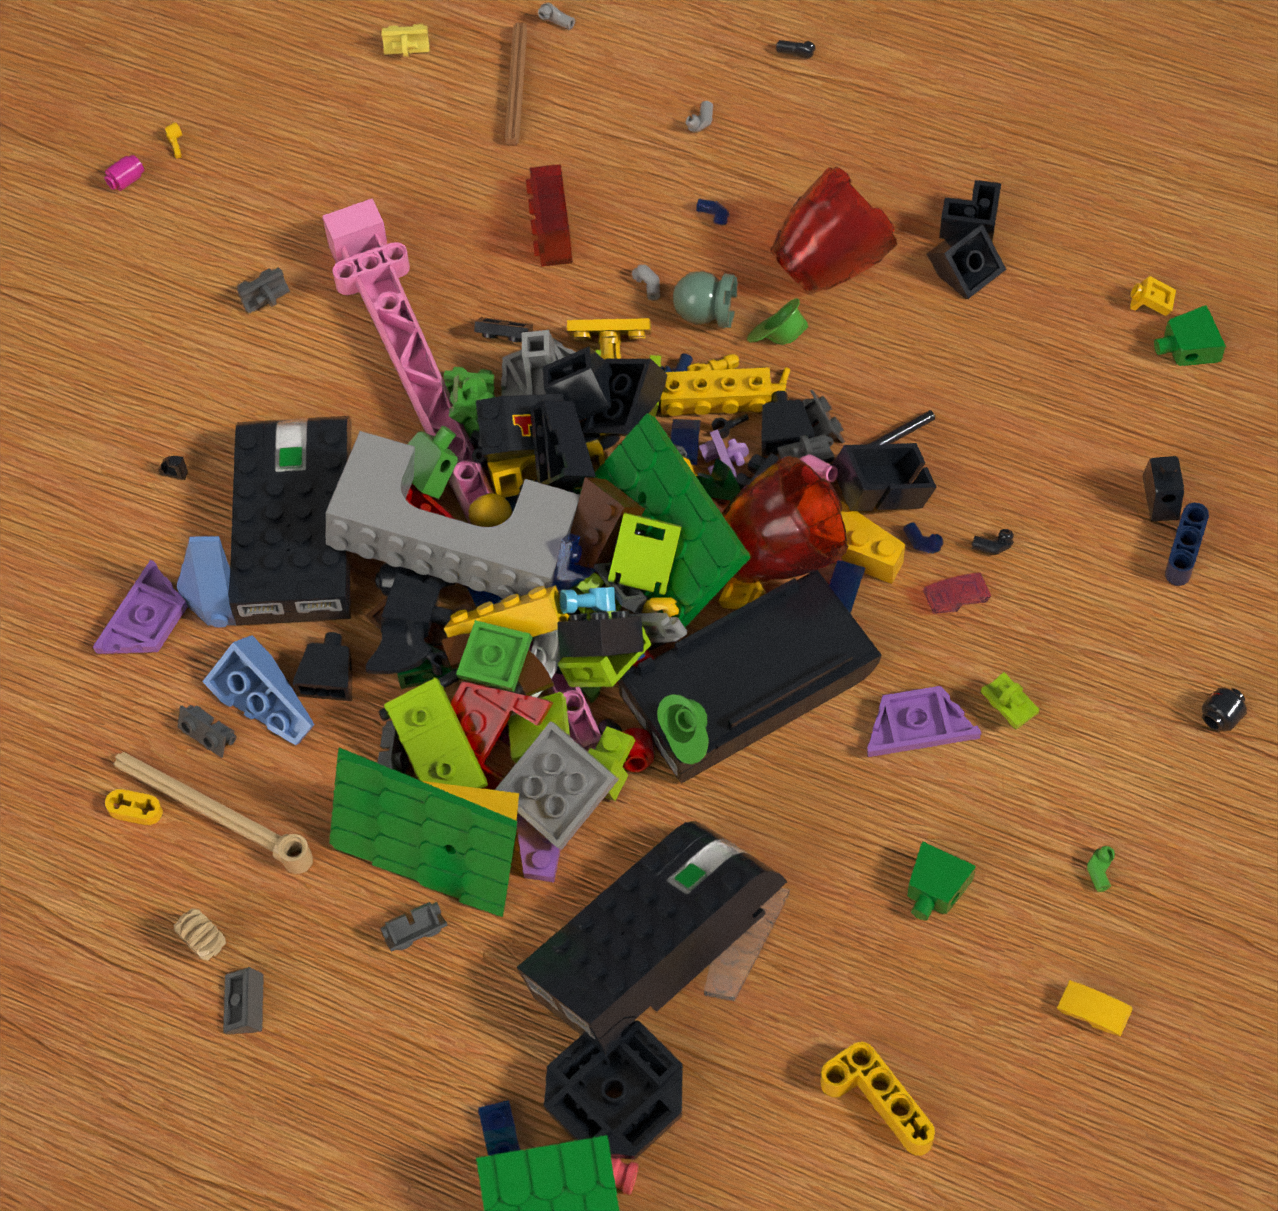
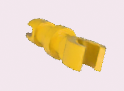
(728, 362)

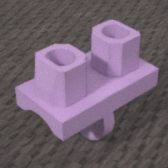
(716, 448)

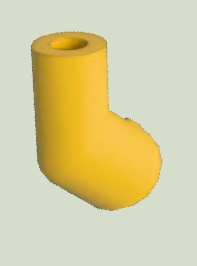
(667, 605)

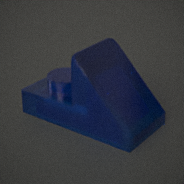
(566, 572)

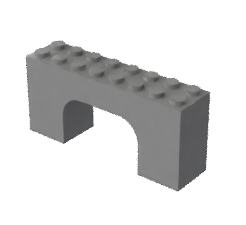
(377, 522)

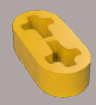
(135, 803)

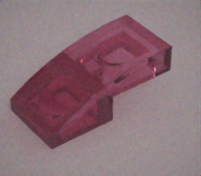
(956, 591)

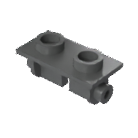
(817, 410)
(196, 724)
(396, 757)
(401, 934)

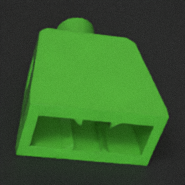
(433, 461)

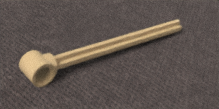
(281, 846)

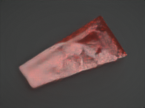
(550, 215)

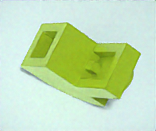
(612, 752)

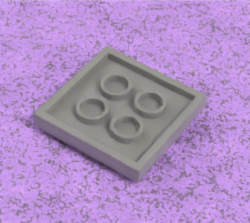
(557, 784)

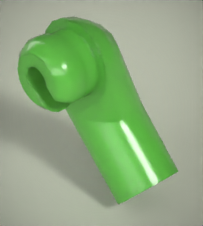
(1098, 865)

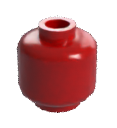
(642, 752)

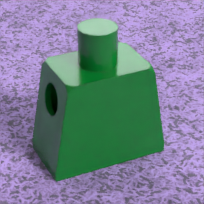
(1192, 339)
(937, 881)

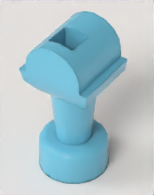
(597, 599)

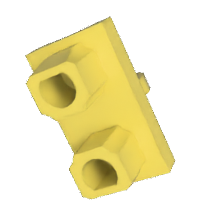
(405, 39)

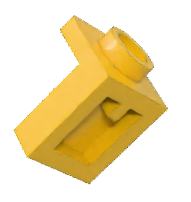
(1154, 295)
(739, 594)

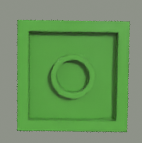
(494, 656)

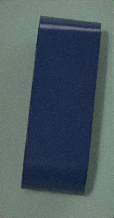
(1190, 533)

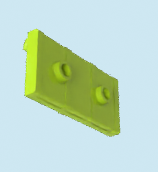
(434, 737)

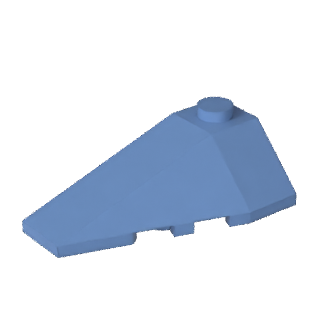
(206, 581)
(255, 684)

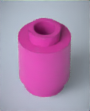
(123, 172)

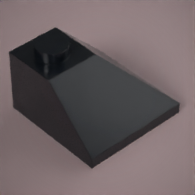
(967, 261)

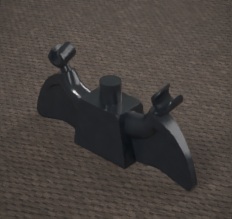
(407, 621)

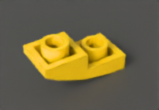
(1095, 1007)

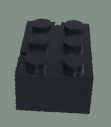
(883, 476)

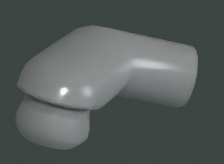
(551, 13)
(700, 122)
(645, 274)

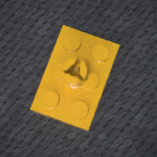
(609, 332)

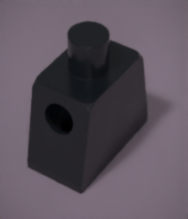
(783, 423)
(1160, 479)
(325, 670)

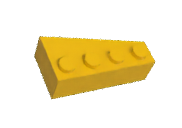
(871, 546)

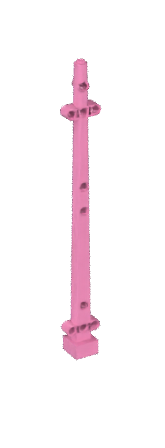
(374, 269)

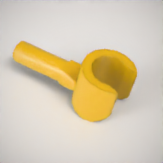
(173, 132)
(783, 381)

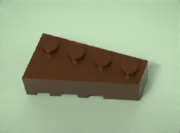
(600, 519)

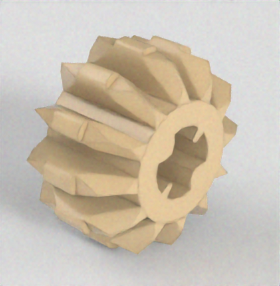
(199, 934)

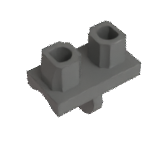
(263, 290)
(814, 446)

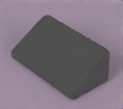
(627, 596)
(243, 1001)

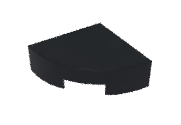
(173, 467)

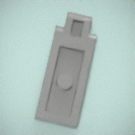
(661, 627)

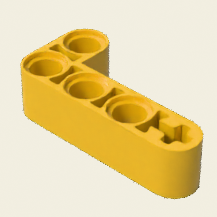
(883, 1101)

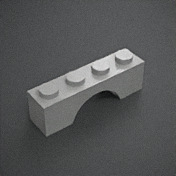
(537, 351)

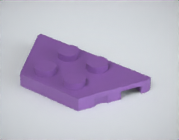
(144, 616)
(918, 721)

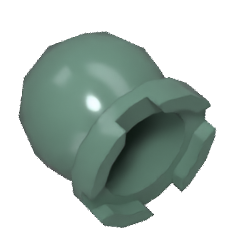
(703, 297)

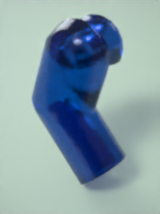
(715, 208)
(923, 543)

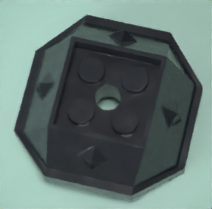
(639, 1068)

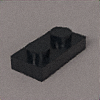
(493, 327)

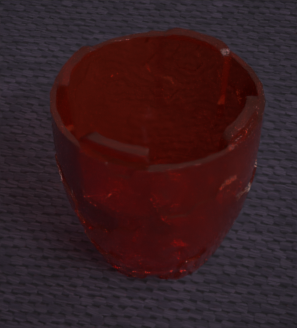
(832, 234)
(787, 523)

